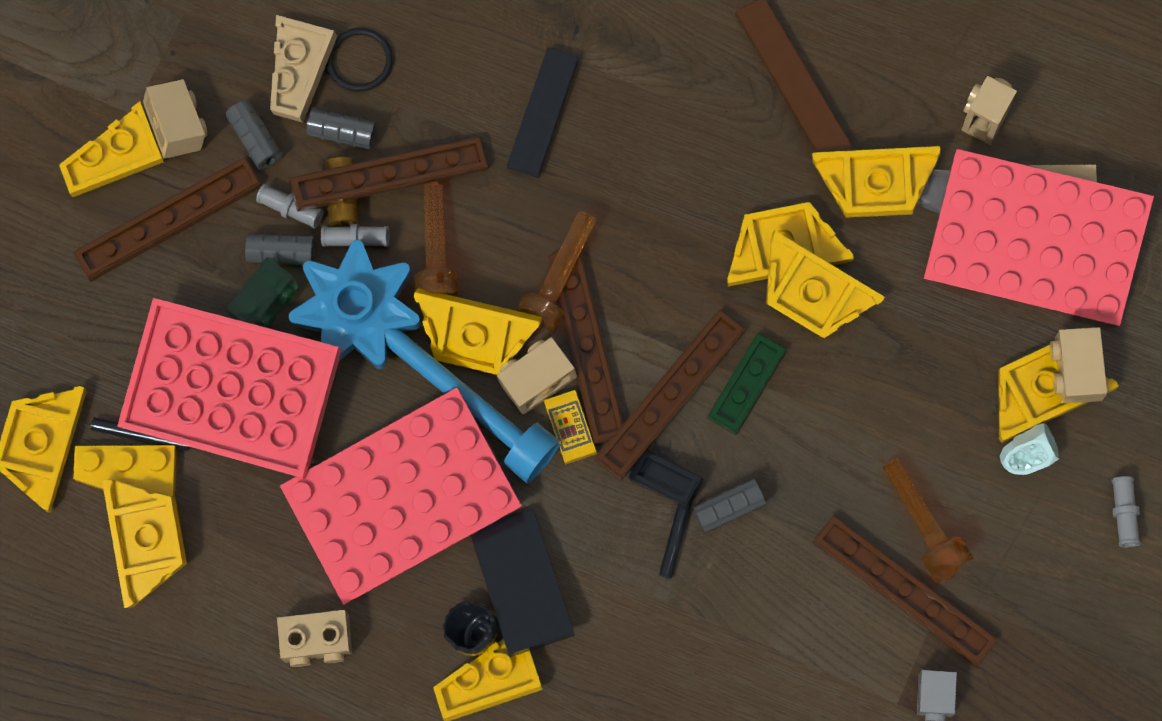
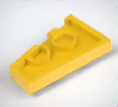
(115, 154)
(141, 466)
(487, 682)

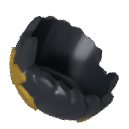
(470, 628)

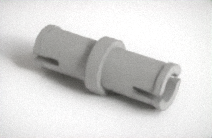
(286, 206)
(347, 234)
(1126, 512)

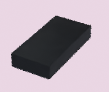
(666, 479)

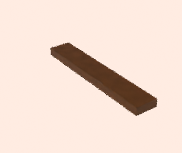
(792, 78)
(388, 173)
(167, 219)
(589, 355)
(670, 395)
(905, 591)

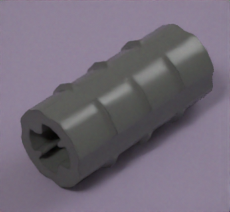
(341, 128)
(254, 134)
(279, 248)
(729, 505)

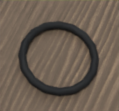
(361, 87)

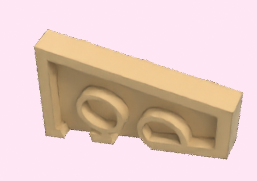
(299, 64)

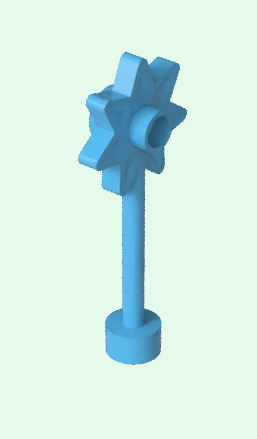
(363, 313)

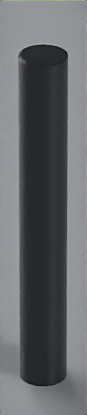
(111, 428)
(674, 542)

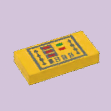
(570, 427)

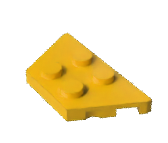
(877, 179)
(797, 223)
(813, 289)
(472, 331)
(1029, 394)
(39, 441)
(144, 538)

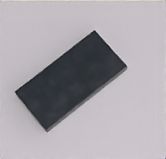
(522, 583)

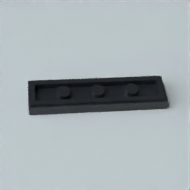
(542, 112)

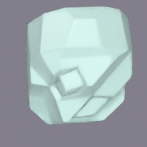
(1030, 451)

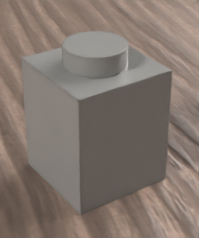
(936, 695)

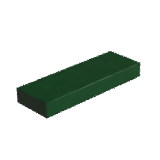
(746, 383)

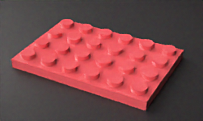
(1038, 237)
(229, 387)
(401, 496)

